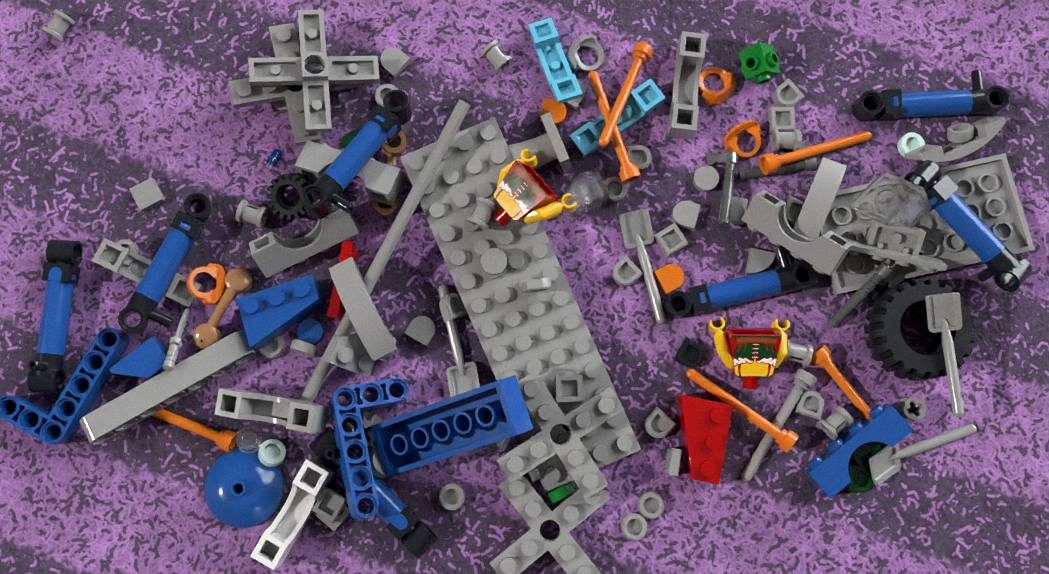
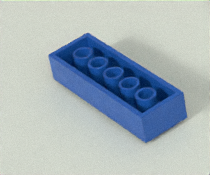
(452, 426)

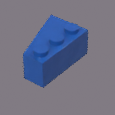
(278, 308)

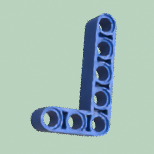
(72, 393)
(357, 439)

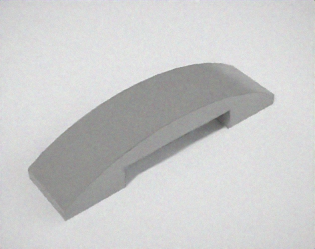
(984, 131)
(819, 198)
(134, 267)
(361, 309)

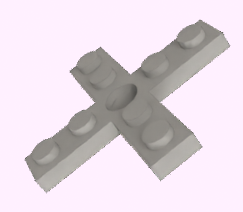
(292, 71)
(243, 95)
(572, 452)
(533, 544)

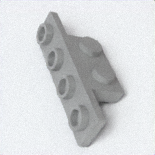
(898, 244)

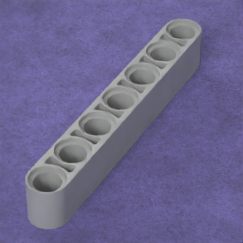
(167, 388)

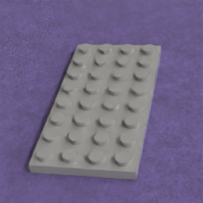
(983, 185)

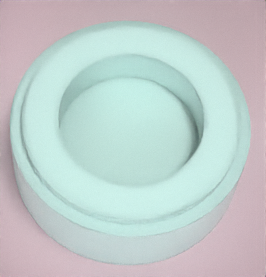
(909, 142)
(272, 452)

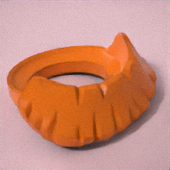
(713, 97)
(749, 126)
(215, 271)

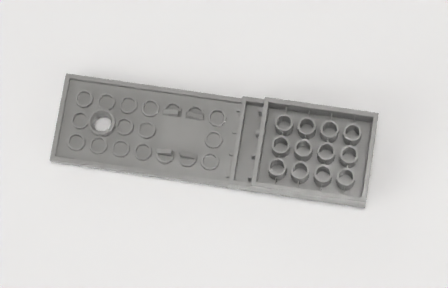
(515, 327)

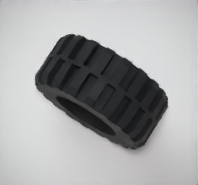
(889, 343)

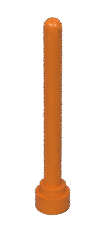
(641, 54)
(772, 162)
(628, 171)
(823, 358)
(783, 437)
(223, 439)

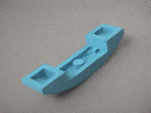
(553, 61)
(639, 104)

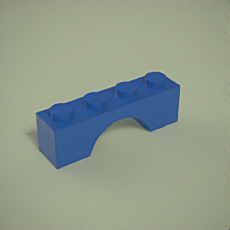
(831, 469)

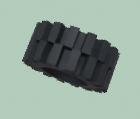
(278, 199)

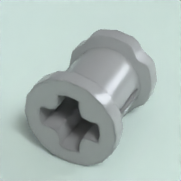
(58, 25)
(496, 56)
(785, 140)
(482, 213)
(252, 214)
(799, 353)
(916, 413)
(836, 422)

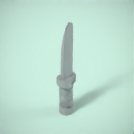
(175, 343)

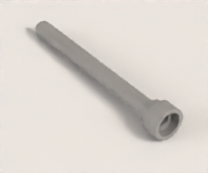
(802, 382)

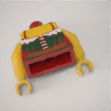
(526, 195)
(751, 351)

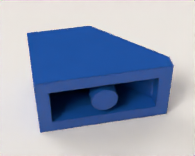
(144, 361)

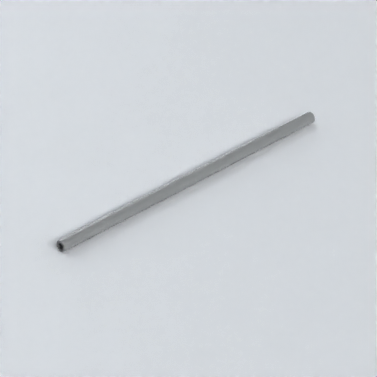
(394, 234)

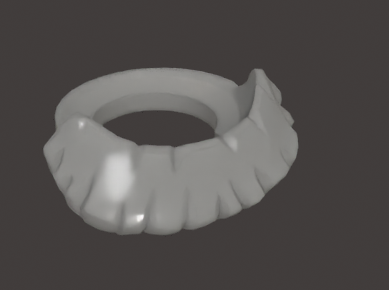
(584, 41)

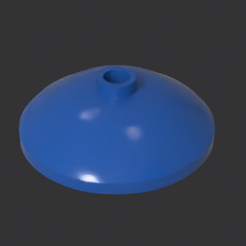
(260, 495)

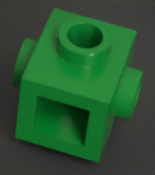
(759, 63)

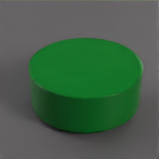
(560, 492)

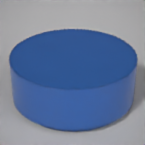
(310, 331)

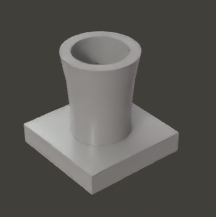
(545, 147)

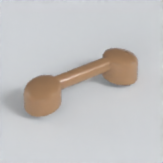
(392, 150)
(237, 281)

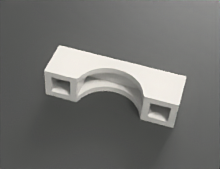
(285, 529)

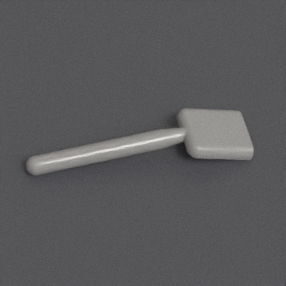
(638, 232)
(945, 316)
(463, 375)
(888, 460)

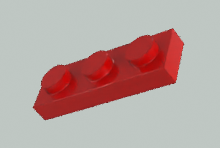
(336, 308)

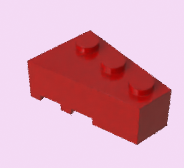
(704, 436)

